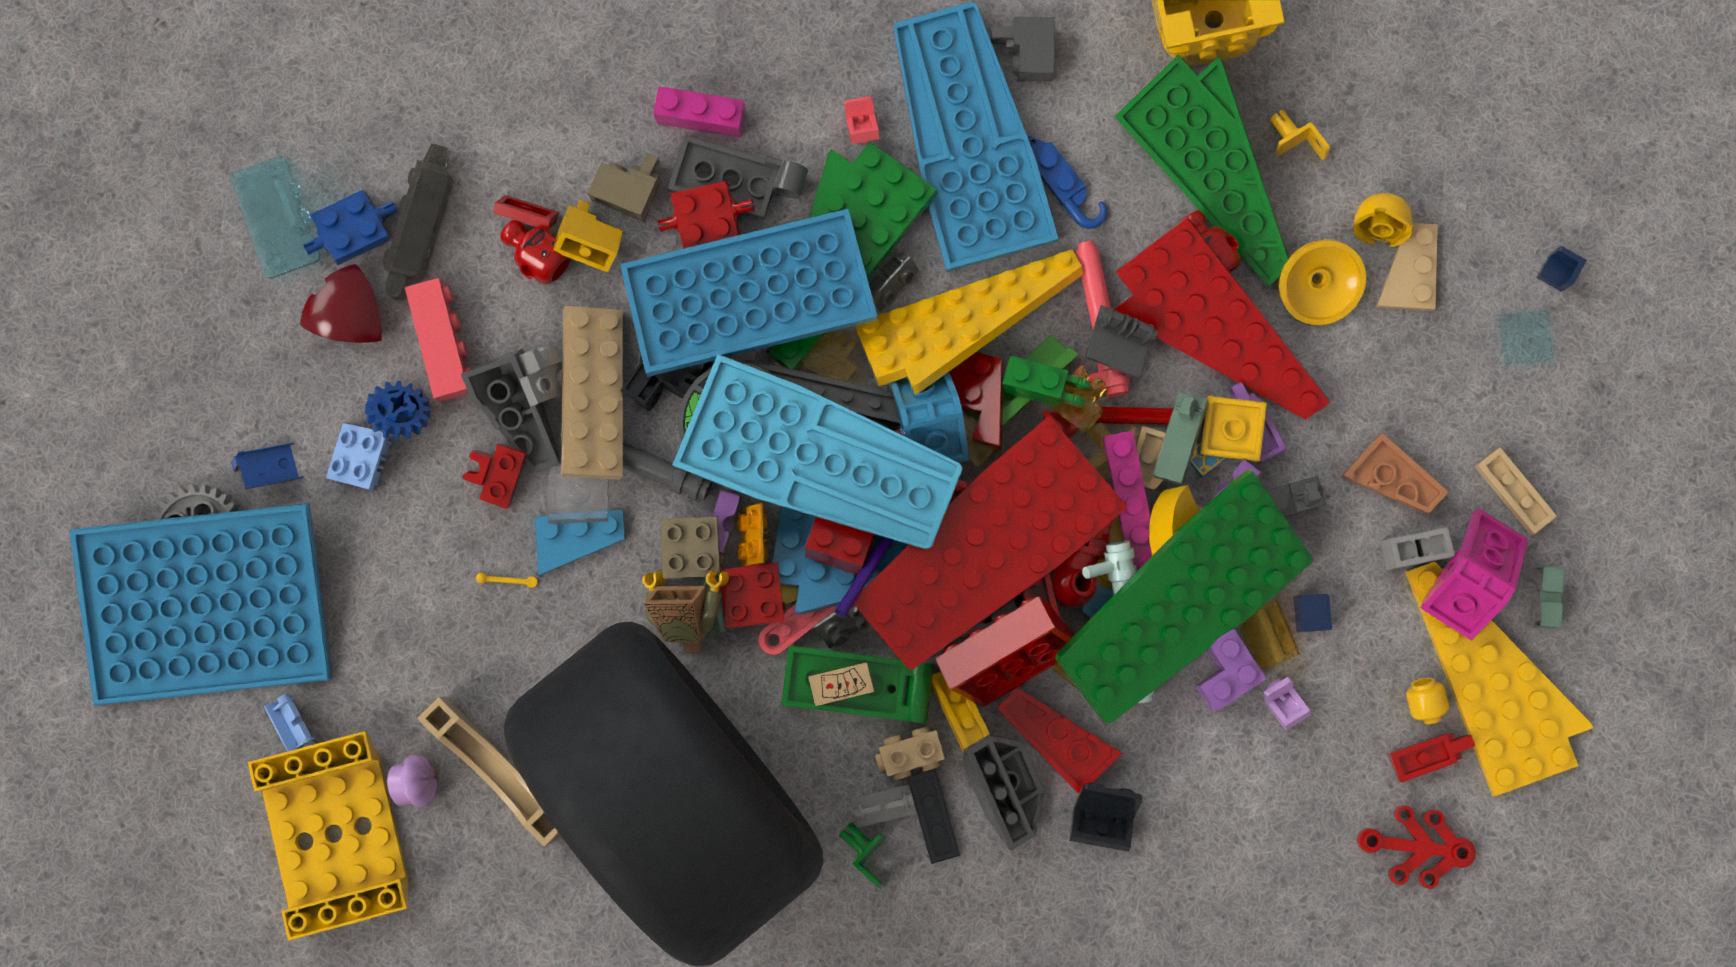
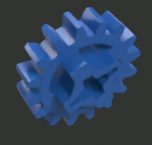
(397, 410)

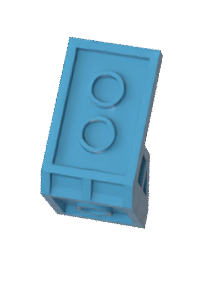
(932, 416)

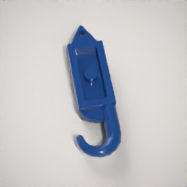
(1064, 183)

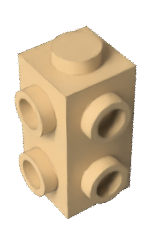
(900, 756)

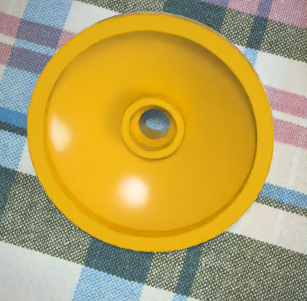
(1335, 291)

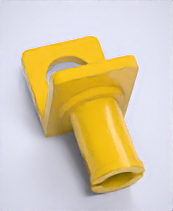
(1293, 136)

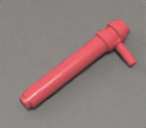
(1096, 295)

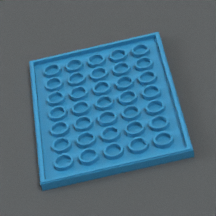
(201, 604)

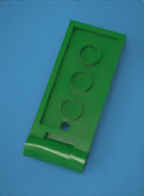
(907, 703)

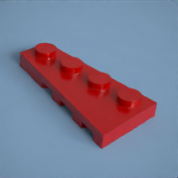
(1063, 744)

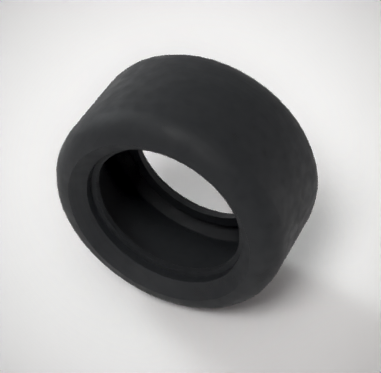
(661, 795)

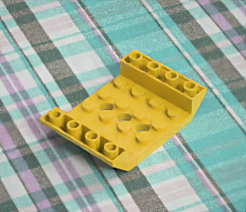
(341, 879)

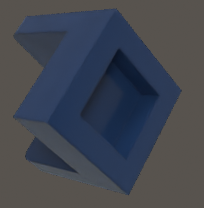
(1561, 268)
(1312, 613)

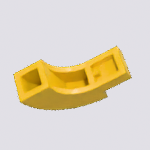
(1169, 513)

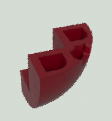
(344, 309)

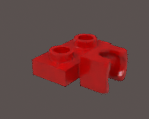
(497, 473)

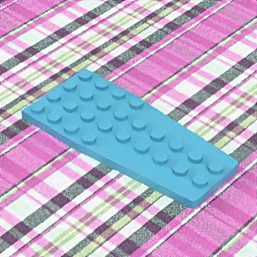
(815, 456)

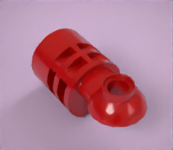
(1070, 569)

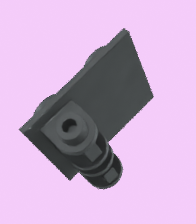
(1120, 341)
(836, 630)

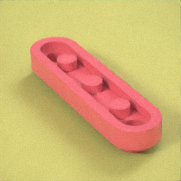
(791, 629)

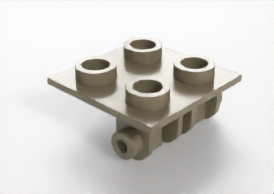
(690, 547)

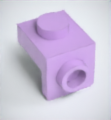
(1286, 703)

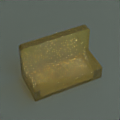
(1269, 636)

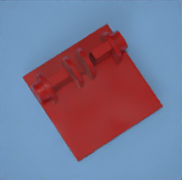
(752, 596)

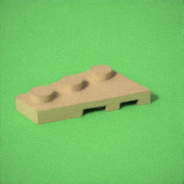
(1413, 272)

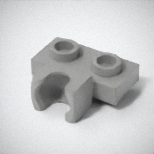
(544, 376)

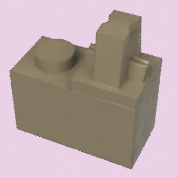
(627, 192)

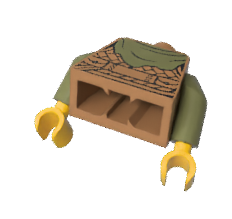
(683, 612)

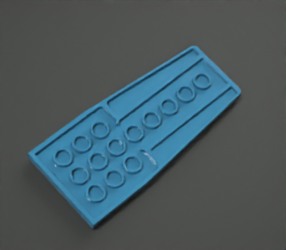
(970, 140)

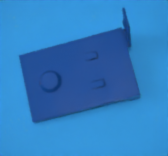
(266, 466)

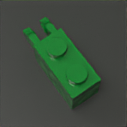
(1042, 382)

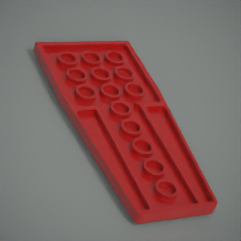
(992, 545)

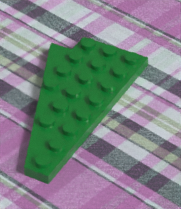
(1202, 144)
(883, 206)

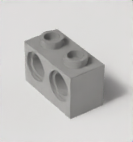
(1417, 548)

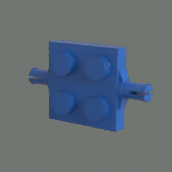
(350, 227)

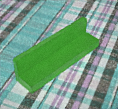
(1050, 353)

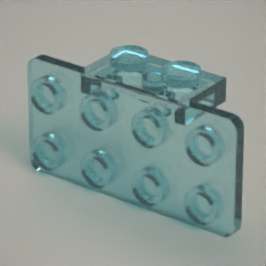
(275, 216)

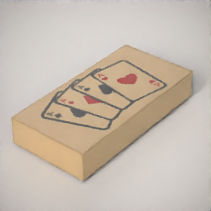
(841, 684)

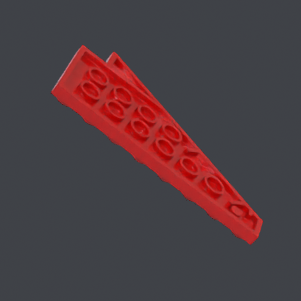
(1210, 317)

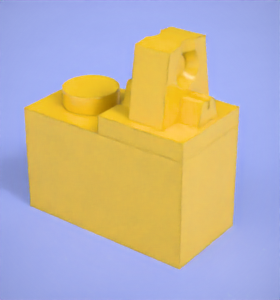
(586, 238)

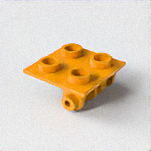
(751, 524)

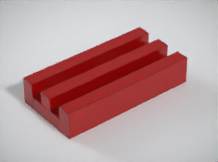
(525, 212)

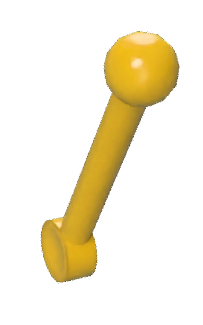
(482, 578)

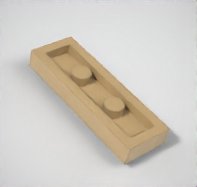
(1515, 491)

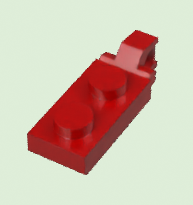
(1429, 755)

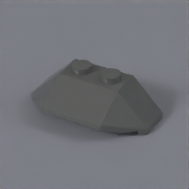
(1005, 787)

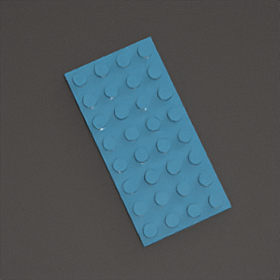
(748, 292)

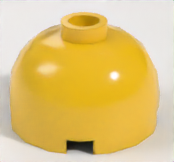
(1384, 219)

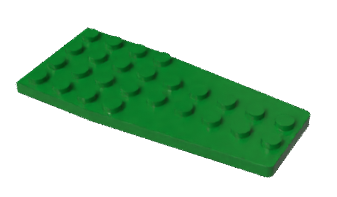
(1185, 598)

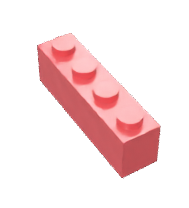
(439, 338)

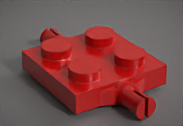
(705, 214)

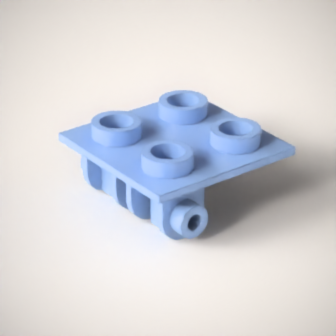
(358, 456)

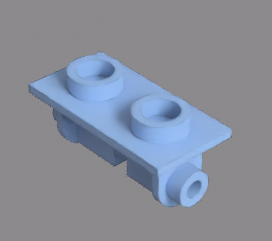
(289, 723)

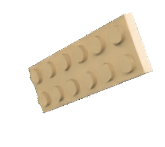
(592, 393)

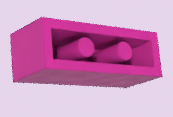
(699, 111)

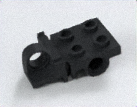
(648, 390)

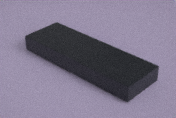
(933, 816)

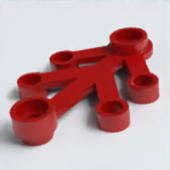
(1422, 847)

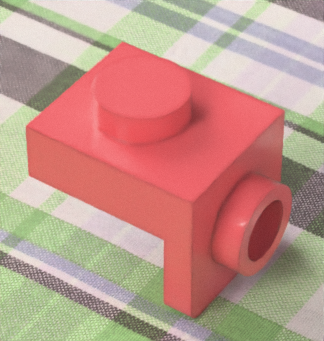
(861, 120)

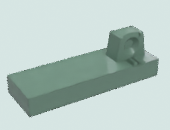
(1180, 438)

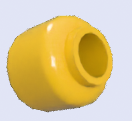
(1427, 700)

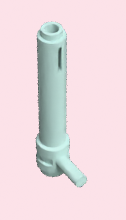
(1119, 568)

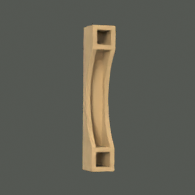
(479, 753)

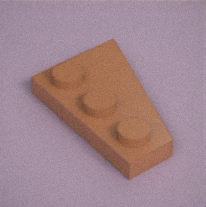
(1395, 475)

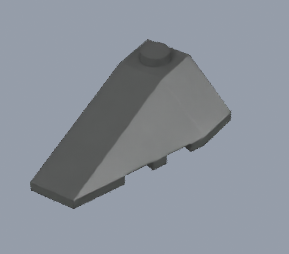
(500, 395)

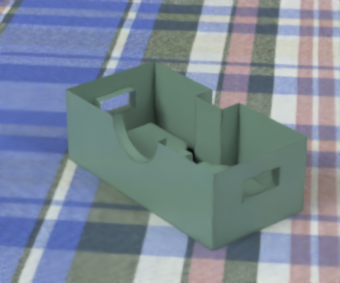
(1551, 597)

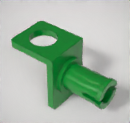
(864, 848)

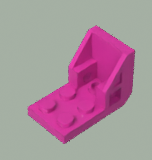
(1478, 577)

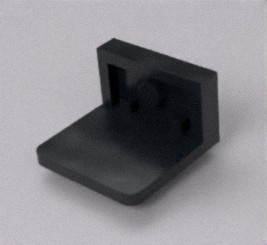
(1104, 816)

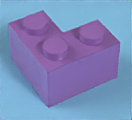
(1236, 672)

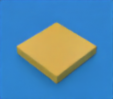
(1233, 428)

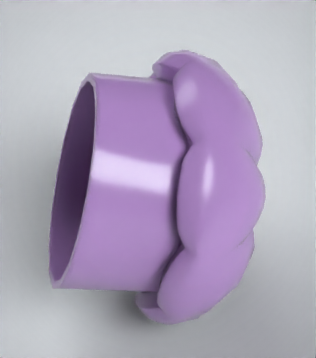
(412, 782)

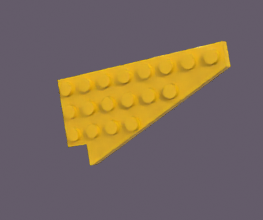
(946, 329)
(1504, 700)

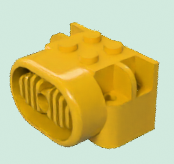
(1240, 22)

